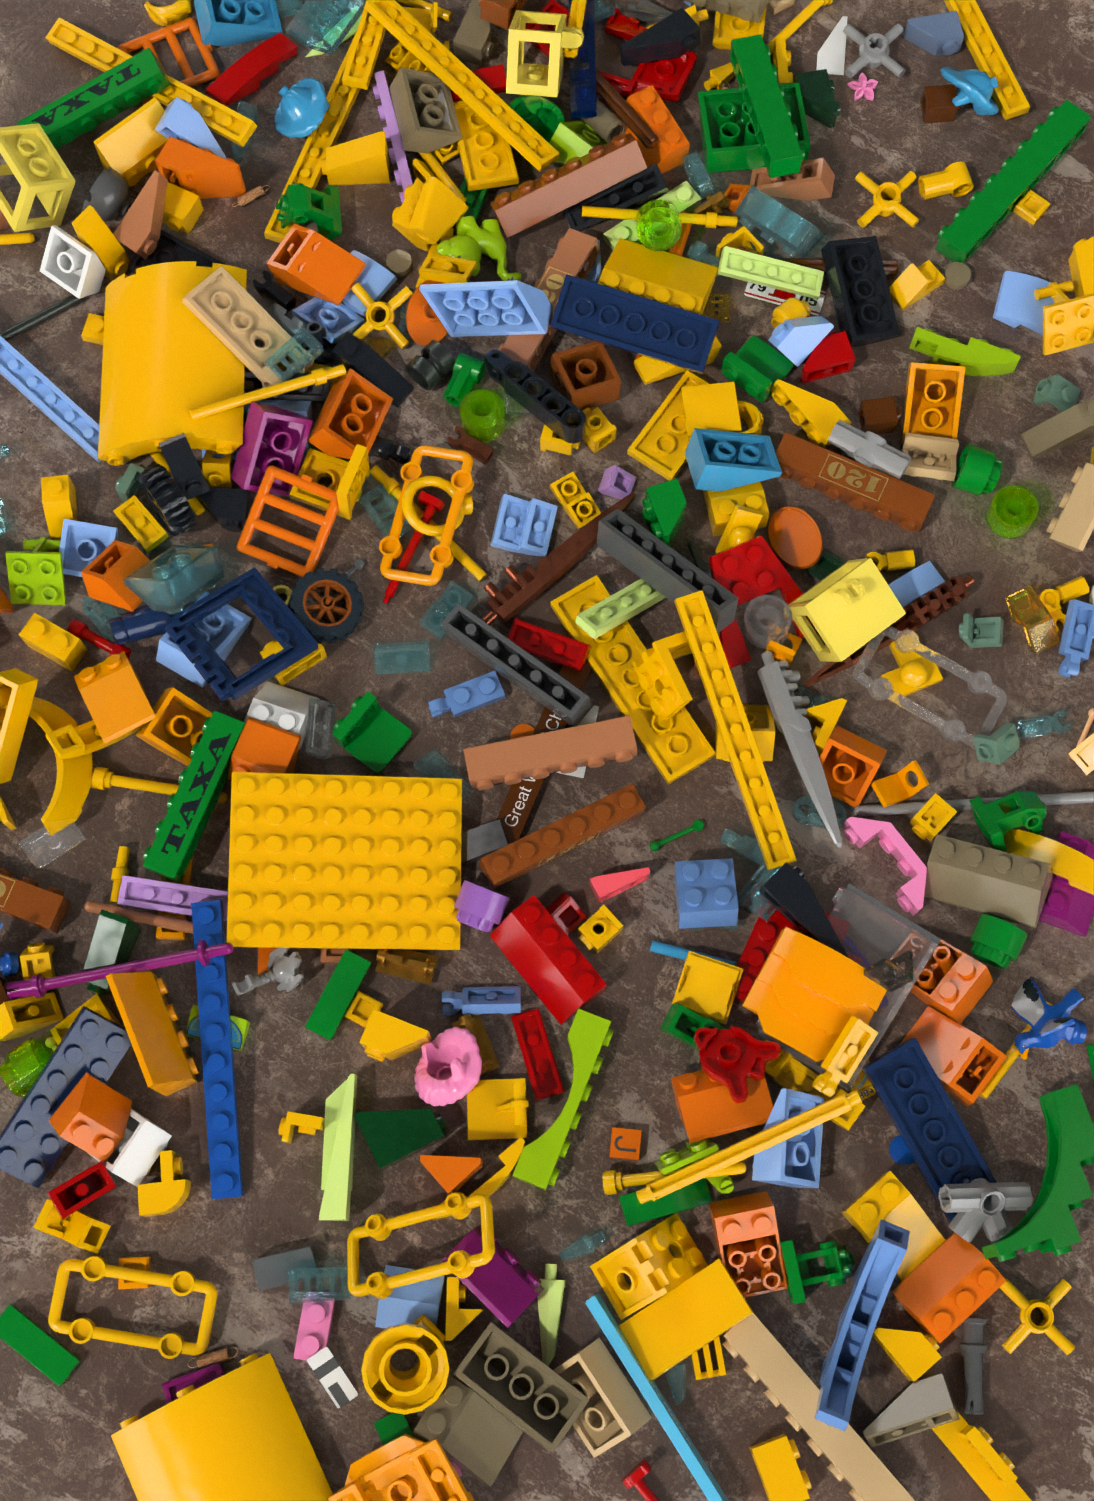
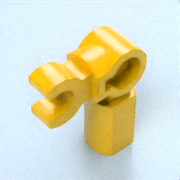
(1063, 594)

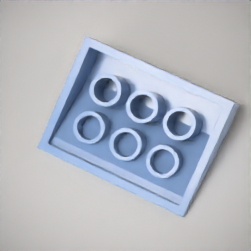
(489, 308)

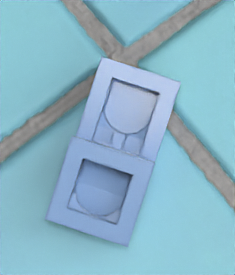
(916, 583)

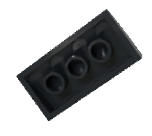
(860, 290)

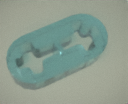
(698, 175)
(99, 620)
(814, 819)

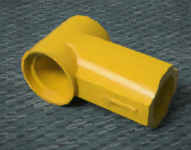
(953, 181)

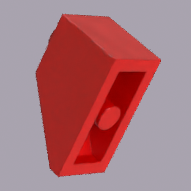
(829, 358)
(81, 1190)

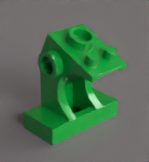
(297, 208)
(1006, 813)
(837, 1263)

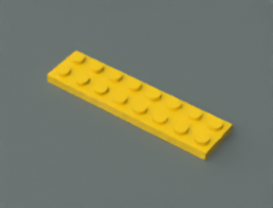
(672, 745)

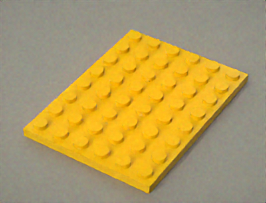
(344, 862)

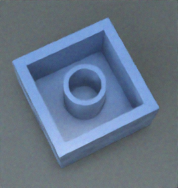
(706, 893)

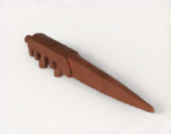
(550, 568)
(916, 615)

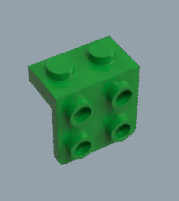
(756, 368)
(371, 733)

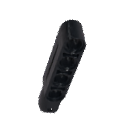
(541, 404)

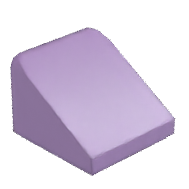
(617, 482)

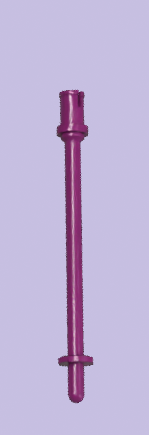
(39, 985)

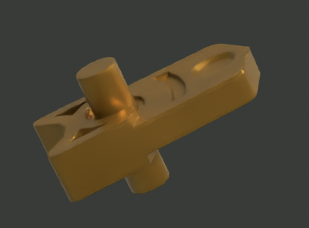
(714, 203)

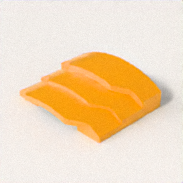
(810, 994)
(403, 1472)

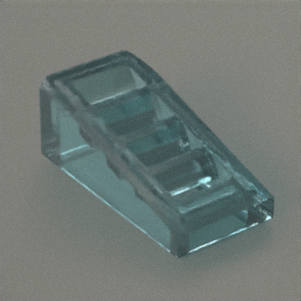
(251, 112)
(307, 357)
(381, 492)
(308, 1296)

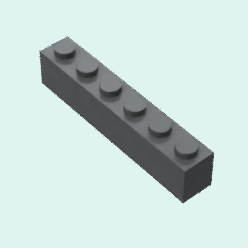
(662, 566)
(516, 665)

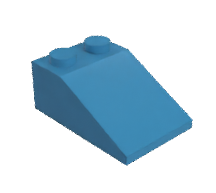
(236, 21)
(730, 459)

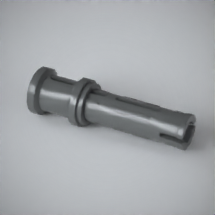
(973, 1349)

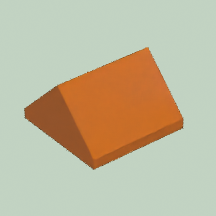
(452, 1171)

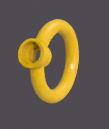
(434, 481)

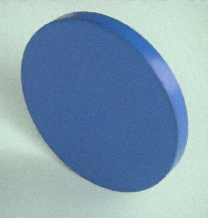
(899, 1152)

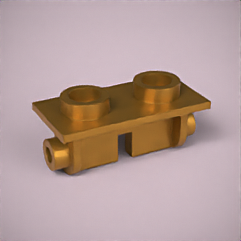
(407, 965)
(476, 1027)

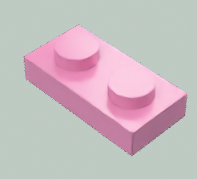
(314, 1328)

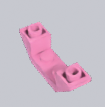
(861, 831)

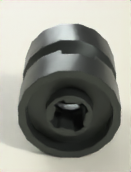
(427, 368)

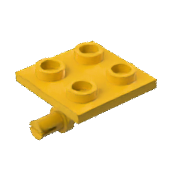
(1067, 321)
(497, 1110)

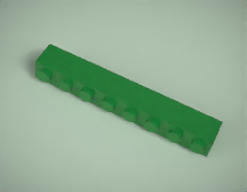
(1016, 177)

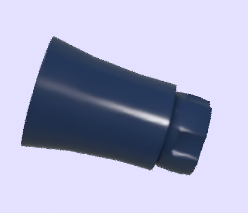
(139, 624)

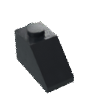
(184, 466)
(228, 506)

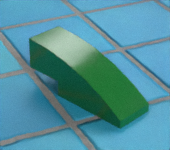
(683, 1023)
(686, 1198)

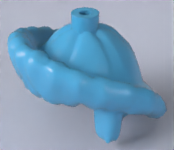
(972, 88)
(301, 108)

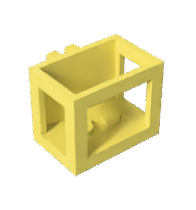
(538, 78)
(39, 173)
(846, 610)

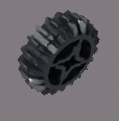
(166, 499)

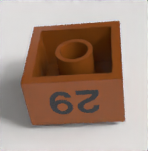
(586, 375)

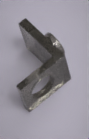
(889, 974)

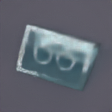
(324, 23)
(778, 223)
(176, 577)

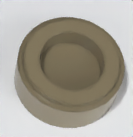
(399, 263)
(957, 275)

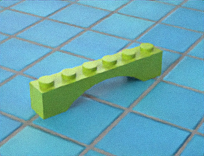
(540, 1157)

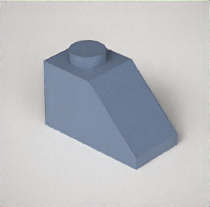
(936, 33)

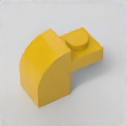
(168, 1194)
(78, 1228)

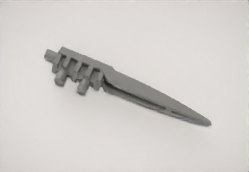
(797, 733)

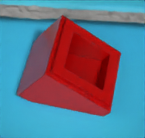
(566, 913)

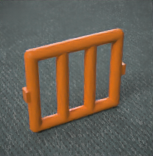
(169, 33)
(264, 497)

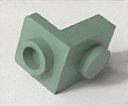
(1057, 392)
(128, 484)
(981, 631)
(998, 746)

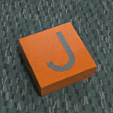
(625, 1144)

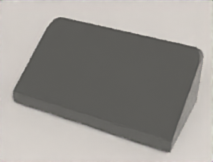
(273, 1269)

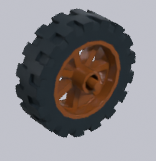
(329, 581)

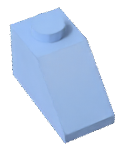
(800, 336)

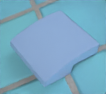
(373, 279)
(1017, 302)
(523, 525)

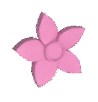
(863, 87)

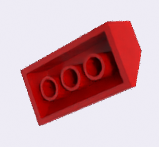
(548, 960)

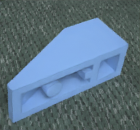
(186, 123)

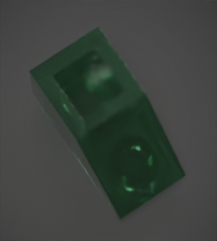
(818, 96)

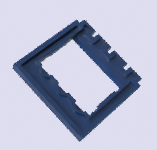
(271, 612)

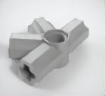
(869, 449)
(983, 1206)

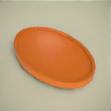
(421, 319)
(795, 537)

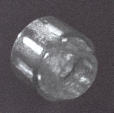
(769, 608)

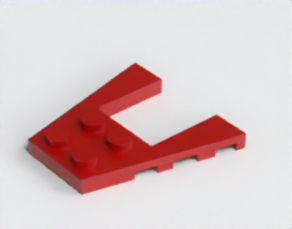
(666, 75)
(750, 572)

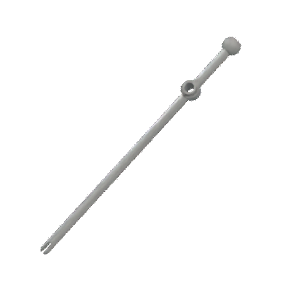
(964, 804)

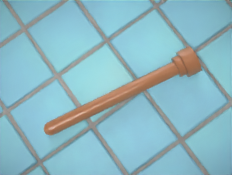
(141, 917)

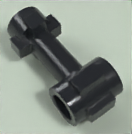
(319, 332)

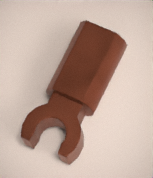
(472, 445)

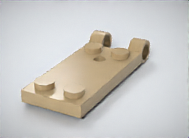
(239, 322)

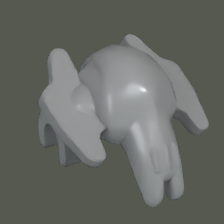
(284, 970)

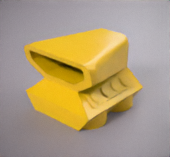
(427, 212)

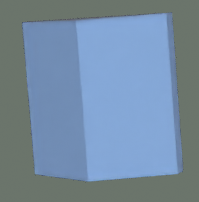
(335, 318)
(83, 543)
(410, 1301)

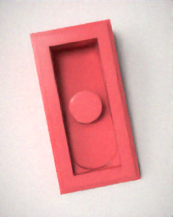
(613, 884)

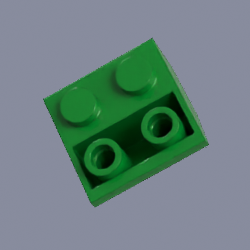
(664, 510)

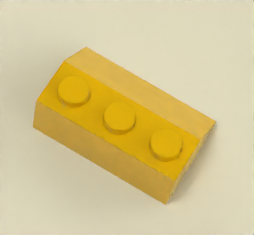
(133, 143)

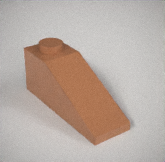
(811, 183)
(143, 221)

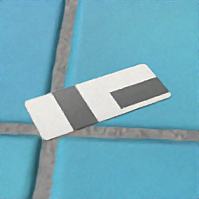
(332, 1377)

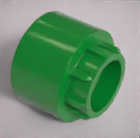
(977, 470)
(997, 941)

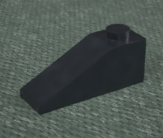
(662, 41)
(370, 365)

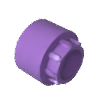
(480, 906)

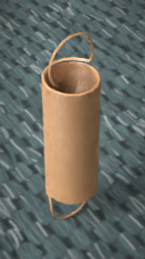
(250, 196)
(212, 1357)

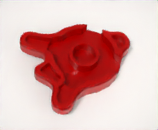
(733, 1057)

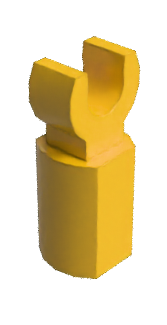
(893, 560)

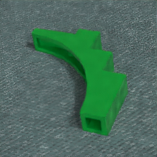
(1064, 1185)

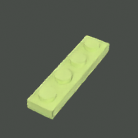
(681, 197)
(770, 272)
(618, 608)

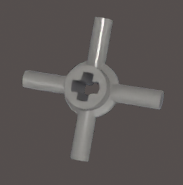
(874, 50)

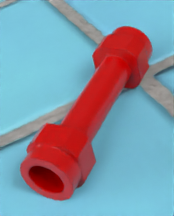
(82, 631)

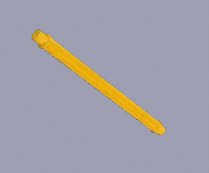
(749, 1146)

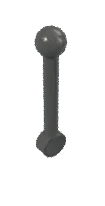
(358, 566)

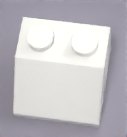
(72, 264)
(281, 708)
(137, 1150)

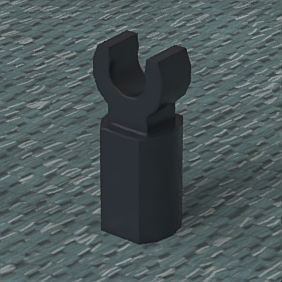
(275, 292)
(386, 449)

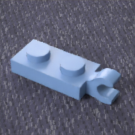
(1076, 637)
(468, 696)
(483, 1000)

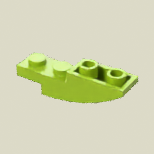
(977, 357)

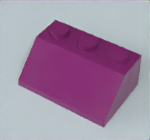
(274, 439)
(1064, 904)
(500, 1283)

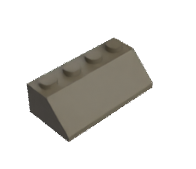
(987, 880)
(521, 1387)

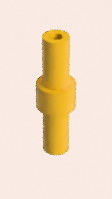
(119, 871)

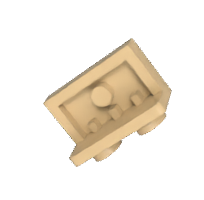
(931, 456)

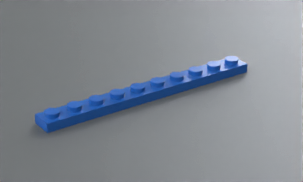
(217, 1055)

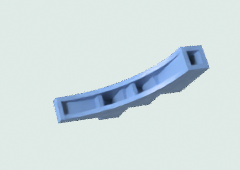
(857, 1323)

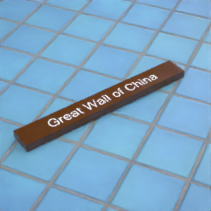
(524, 794)

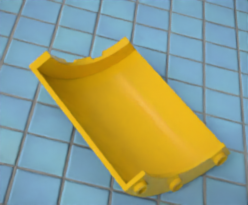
(164, 364)
(224, 1443)

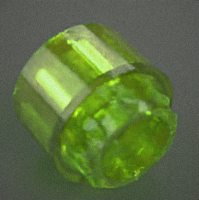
(658, 239)
(483, 427)
(1018, 500)
(24, 1066)

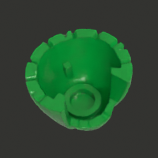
(539, 113)

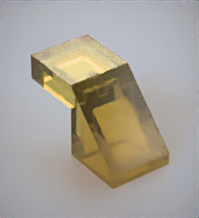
(1031, 614)

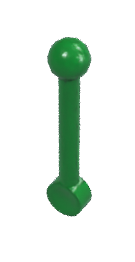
(697, 827)

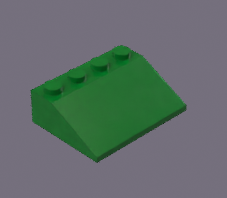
(728, 132)

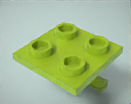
(36, 575)
(695, 1151)

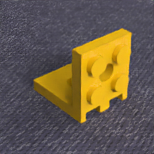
(345, 476)
(661, 677)
(649, 1266)

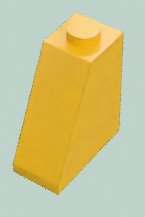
(358, 161)
(1082, 267)

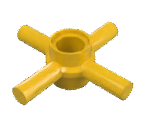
(886, 207)
(373, 307)
(1046, 1326)

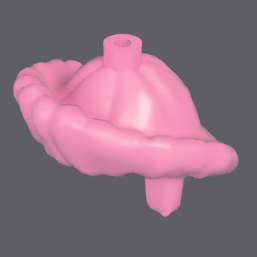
(448, 1067)

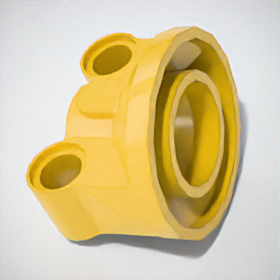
(411, 1389)

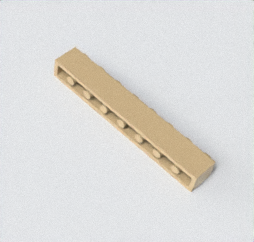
(799, 1396)

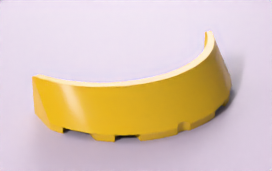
(73, 774)

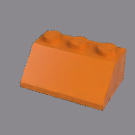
(655, 114)
(350, 416)
(711, 1112)
(948, 1287)

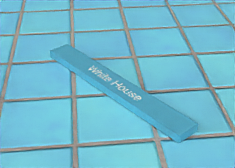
(656, 1401)

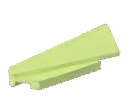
(338, 1151)

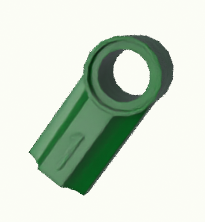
(466, 373)

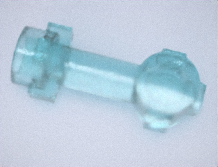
(700, 253)

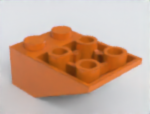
(200, 170)
(314, 265)
(952, 982)
(957, 1055)
(749, 1242)

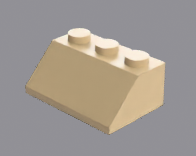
(1077, 516)
(613, 1405)

